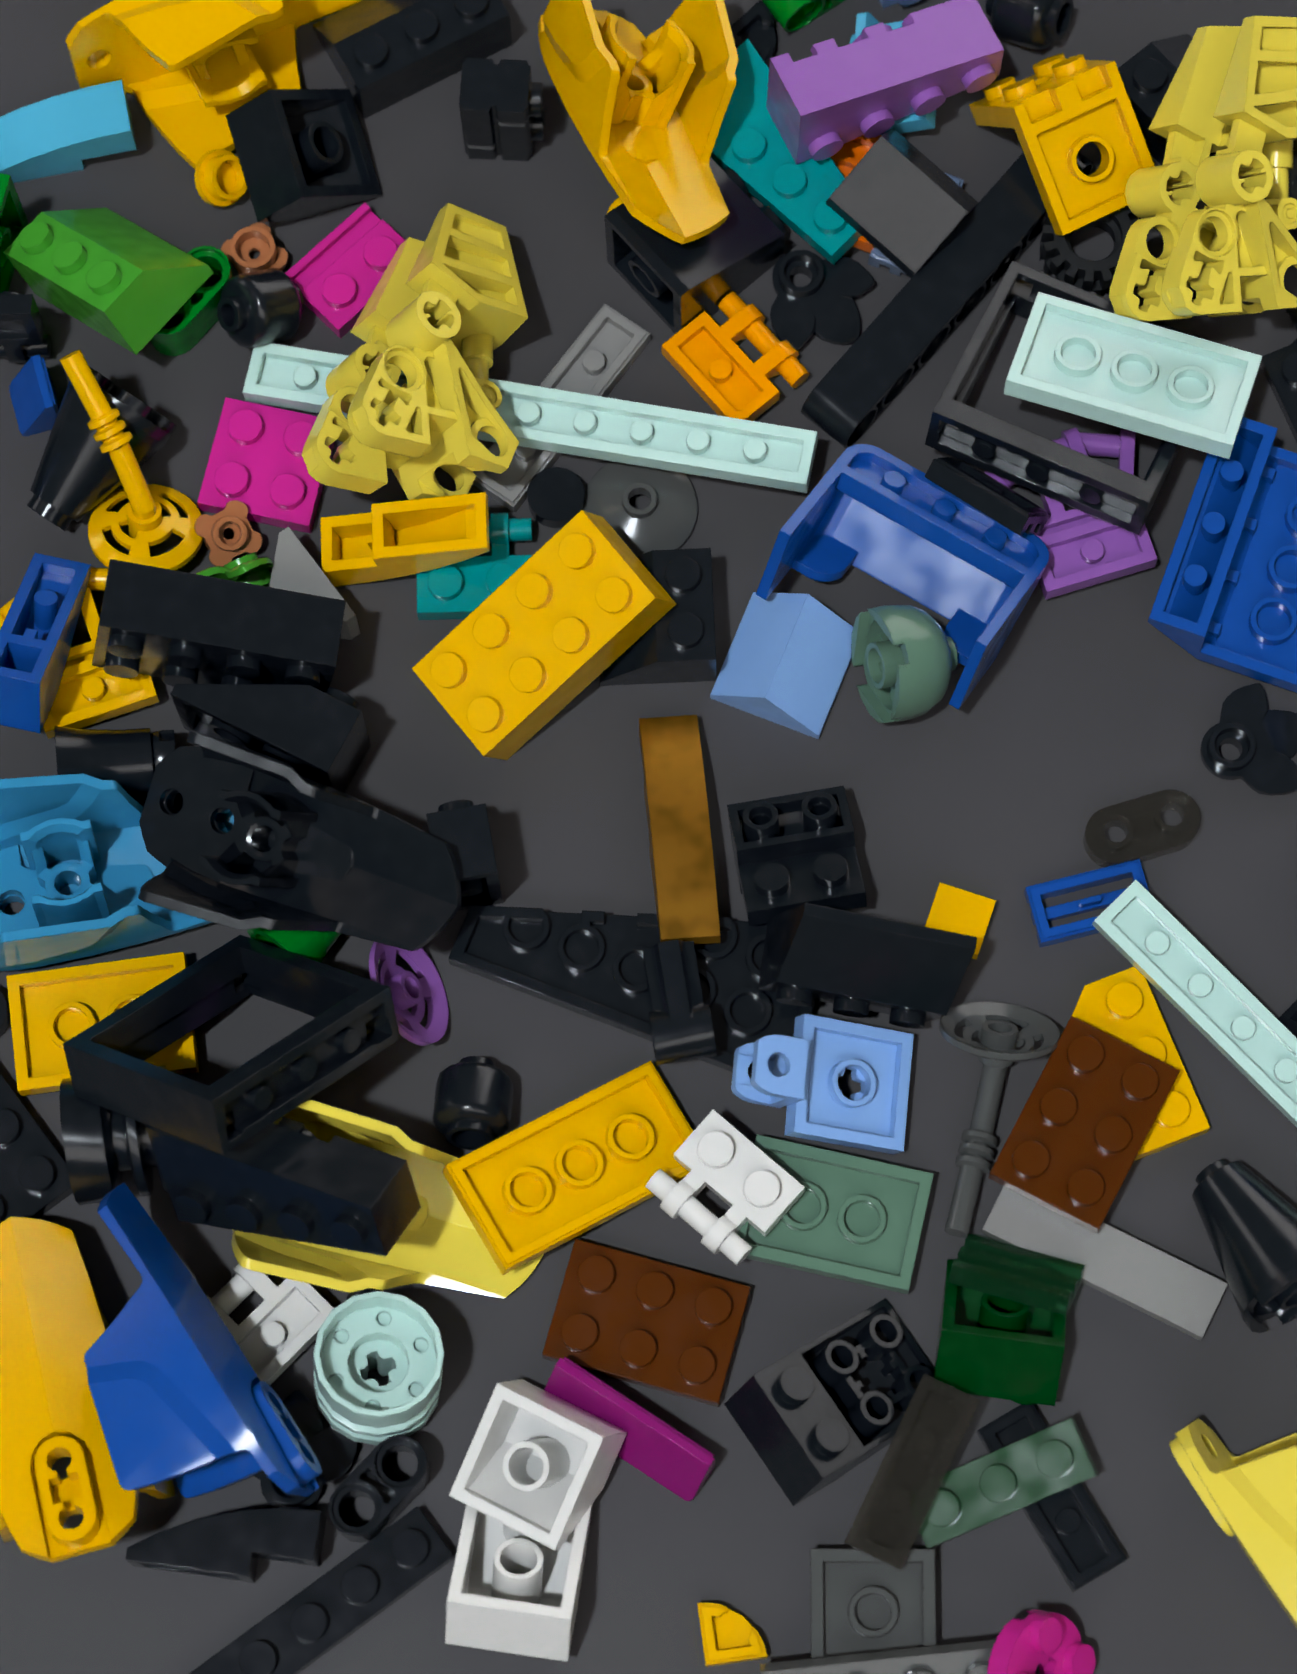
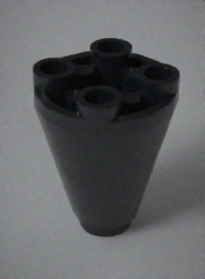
(73, 470)

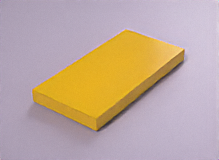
(570, 1167)

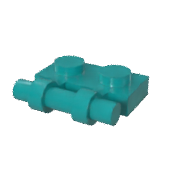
(463, 586)

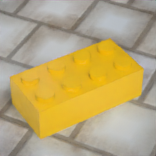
(543, 636)

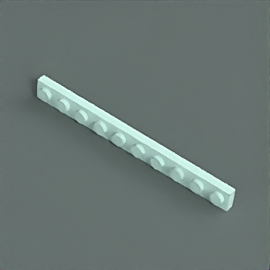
(581, 424)

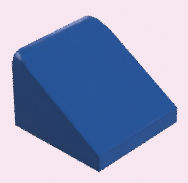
(34, 397)

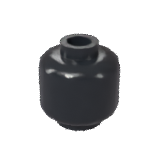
(1030, 21)
(260, 308)
(472, 1103)

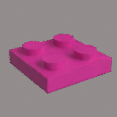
(262, 465)

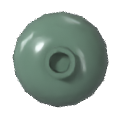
(903, 659)

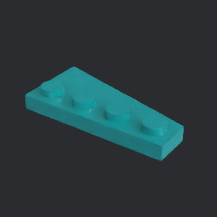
(759, 155)

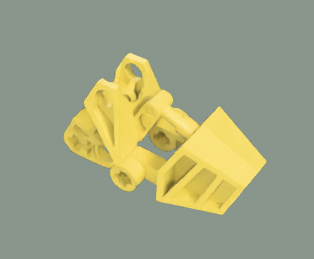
(1235, 100)
(438, 322)

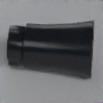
(113, 754)

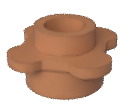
(254, 238)
(232, 517)

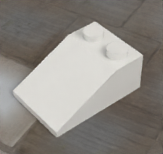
(514, 1590)

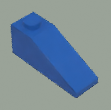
(38, 639)

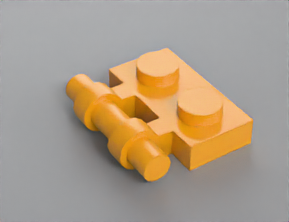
(722, 372)

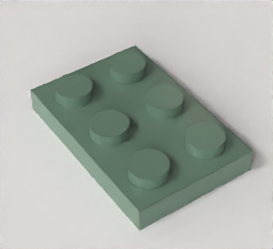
(852, 1221)

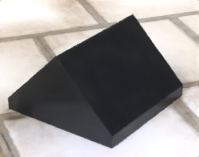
(901, 202)

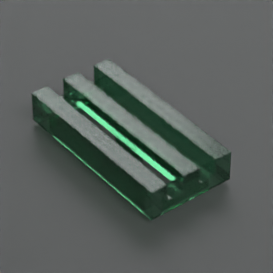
(1017, 1274)

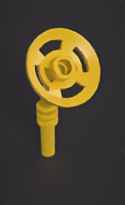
(145, 503)

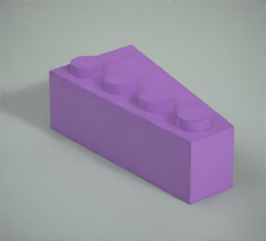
(880, 77)

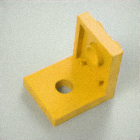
(1058, 114)

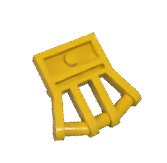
(85, 690)

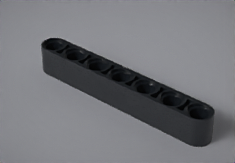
(930, 306)

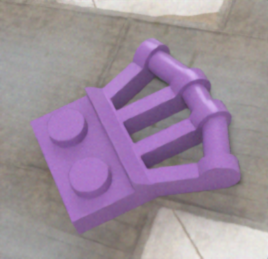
(1081, 545)

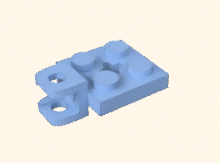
(805, 1075)

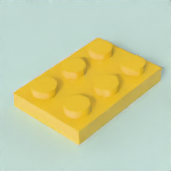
(63, 1002)

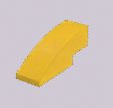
(404, 538)

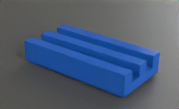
(1041, 916)

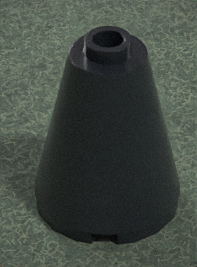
(1253, 1240)

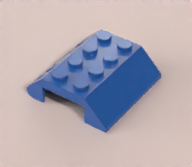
(1235, 563)

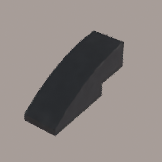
(233, 1542)

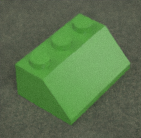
(106, 272)

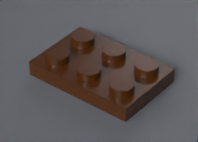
(1083, 1124)
(646, 1322)

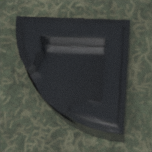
(759, 28)

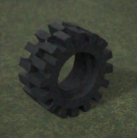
(1079, 272)

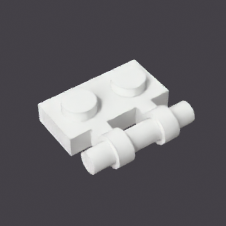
(736, 1173)
(279, 1326)

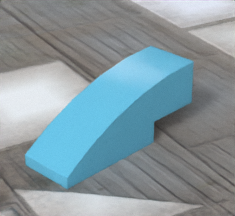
(64, 131)

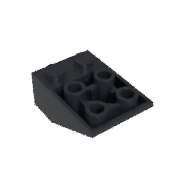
(831, 1400)

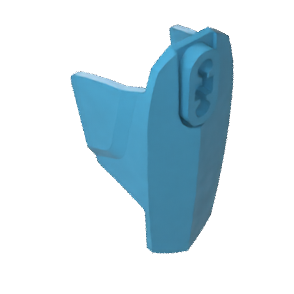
(77, 868)

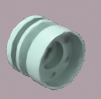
(385, 1335)

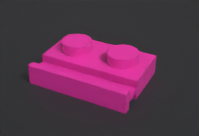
(346, 268)

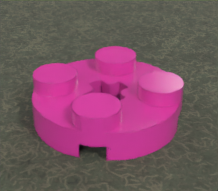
(1044, 1641)

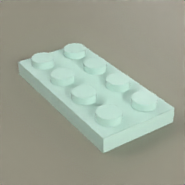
(1133, 375)

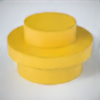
(219, 178)

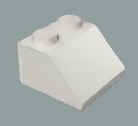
(536, 1462)

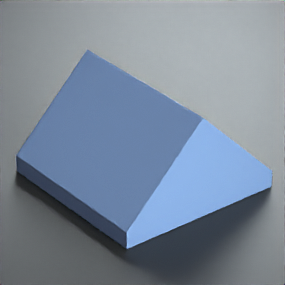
(786, 662)

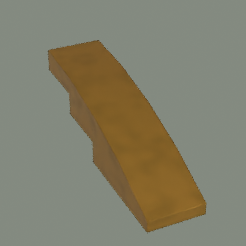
(679, 829)

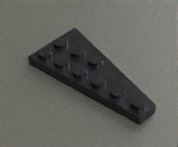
(597, 970)

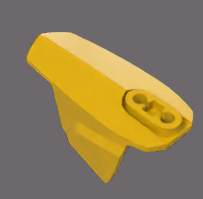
(194, 59)
(648, 105)
(47, 1404)

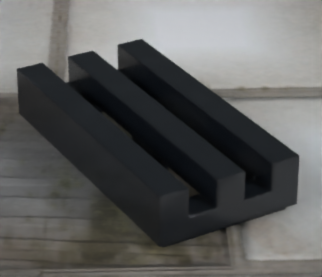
(987, 495)

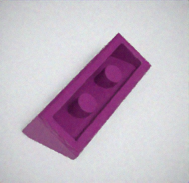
(650, 1442)

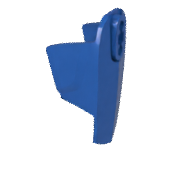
(177, 1385)

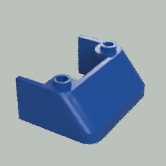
(919, 542)

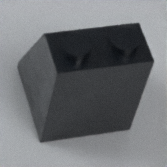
(696, 276)

